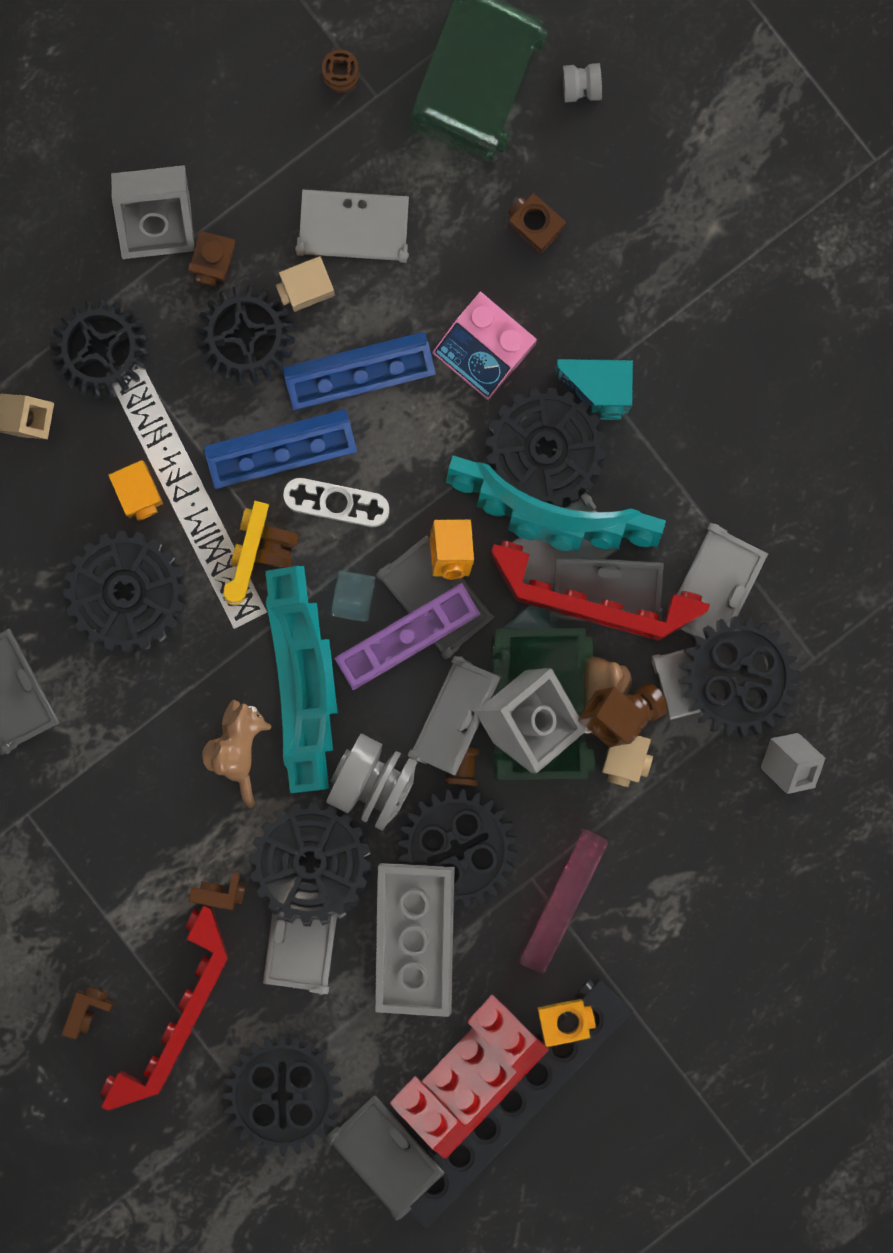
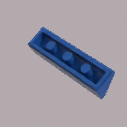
(359, 371)
(280, 449)

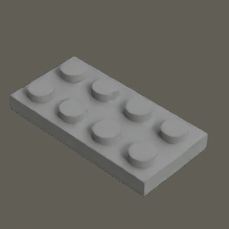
(414, 939)

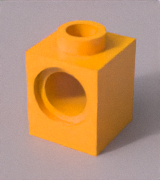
(136, 491)
(451, 548)
(548, 1019)

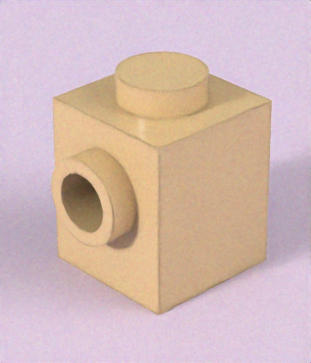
(305, 284)
(25, 416)
(628, 762)

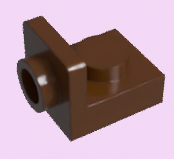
(211, 259)
(212, 895)
(79, 1016)

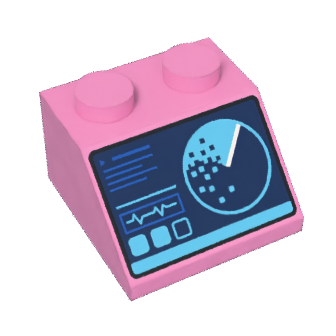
(484, 346)

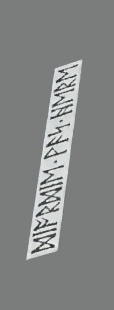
(186, 493)

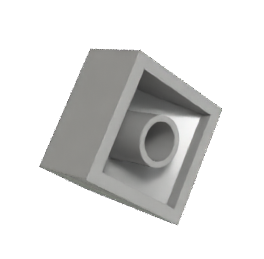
(152, 212)
(531, 719)

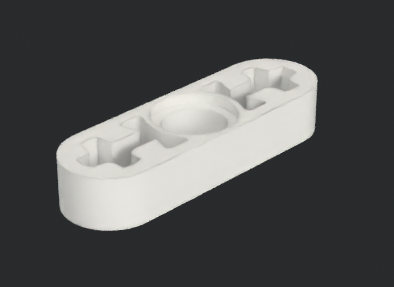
(307, 505)

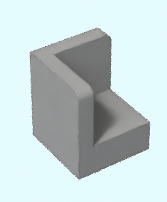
(792, 763)

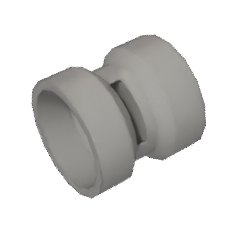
(582, 82)

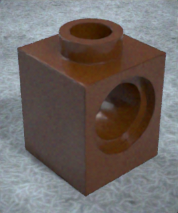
(541, 238)
(612, 717)

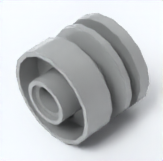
(370, 781)

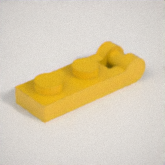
(245, 554)

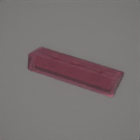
(563, 901)

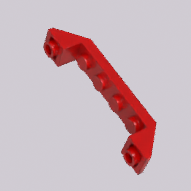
(512, 565)
(127, 1088)

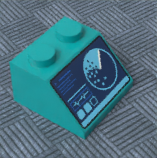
(600, 383)

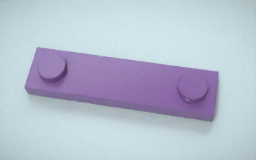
(407, 636)

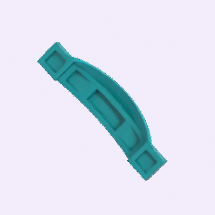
(549, 523)
(303, 677)

